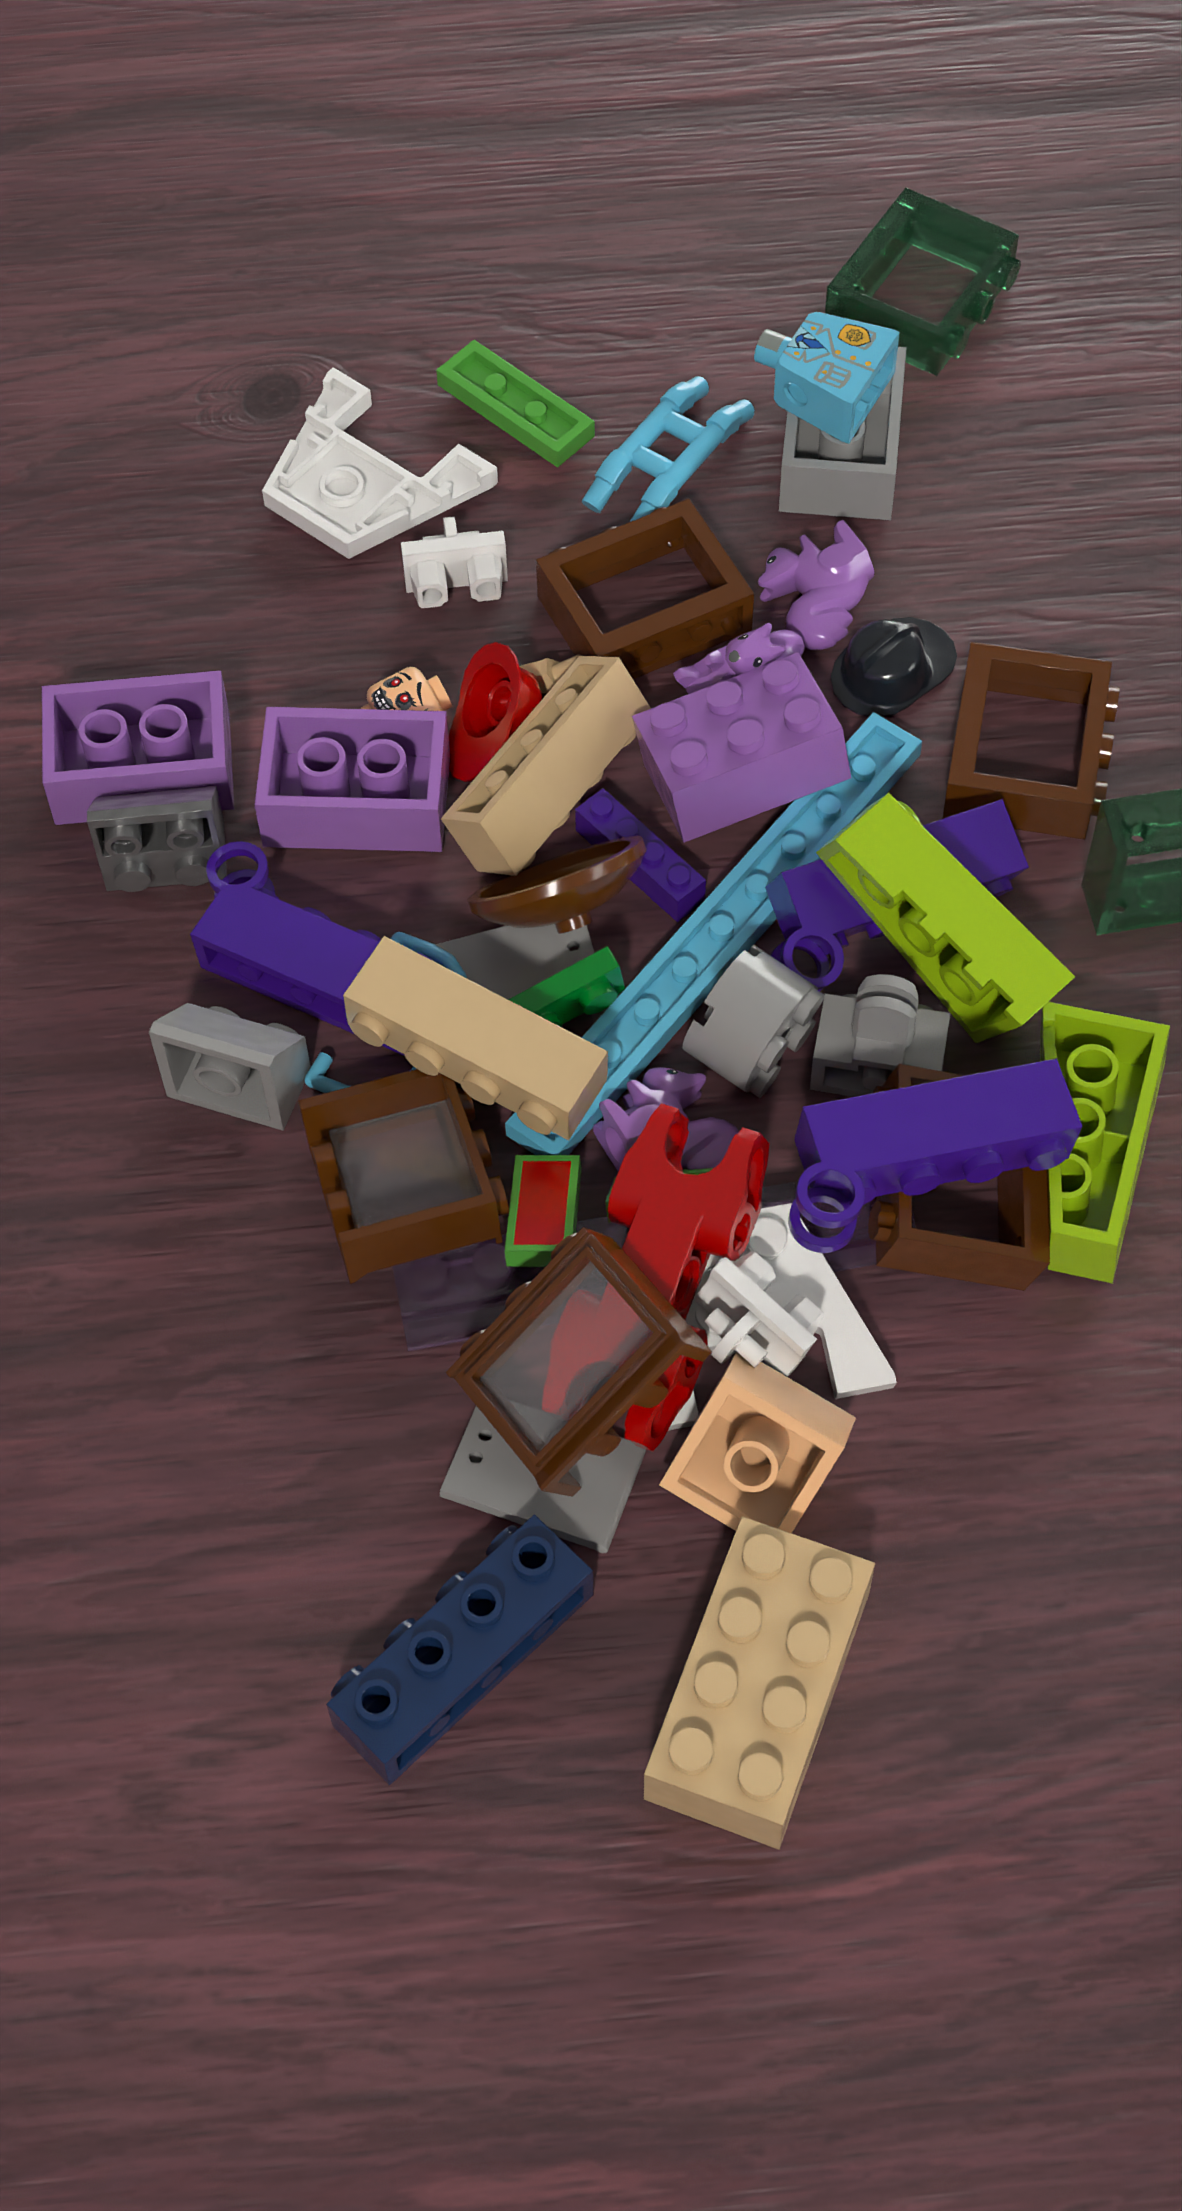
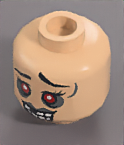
(408, 691)

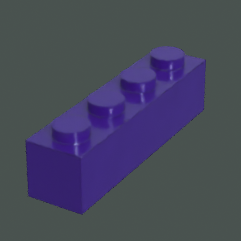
(662, 872)

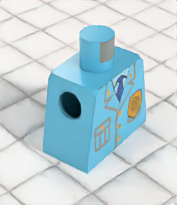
(830, 370)

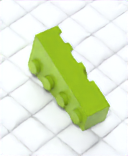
(944, 921)
(1114, 1081)

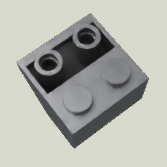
(156, 837)

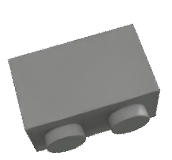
(230, 1063)

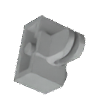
(871, 1033)

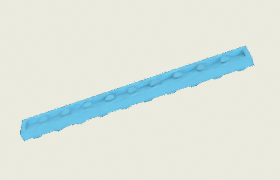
(728, 923)

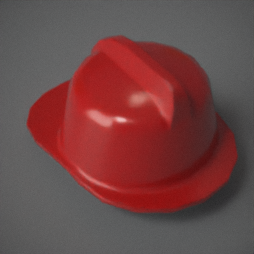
(490, 708)

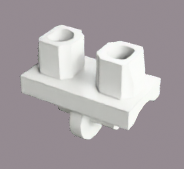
(453, 562)
(752, 1320)

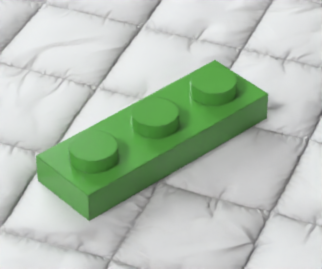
(516, 403)

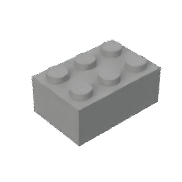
(844, 478)

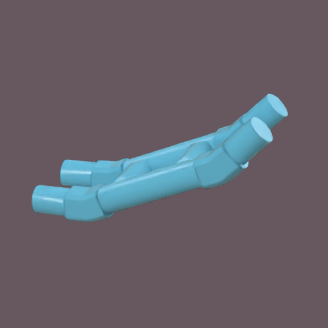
(668, 474)

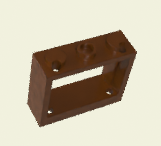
(665, 634)
(1042, 675)
(1022, 1223)

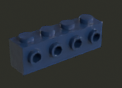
(459, 1647)

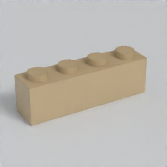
(546, 766)
(475, 1039)

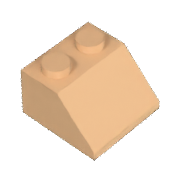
(758, 1448)

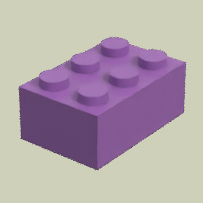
(134, 740)
(742, 747)
(353, 779)

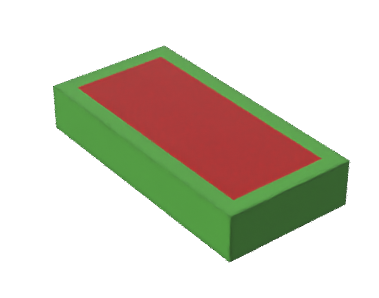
(541, 1207)

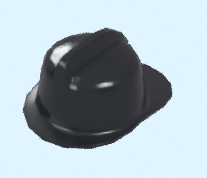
(892, 665)

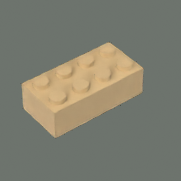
(758, 1682)

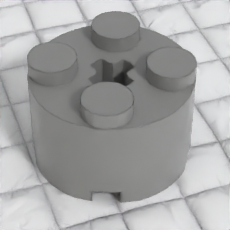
(752, 1020)

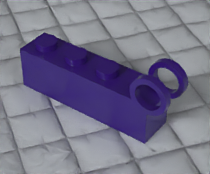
(821, 913)
(275, 945)
(927, 1138)

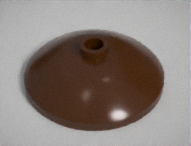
(562, 887)

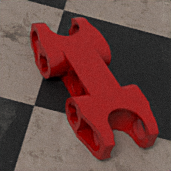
(674, 1230)

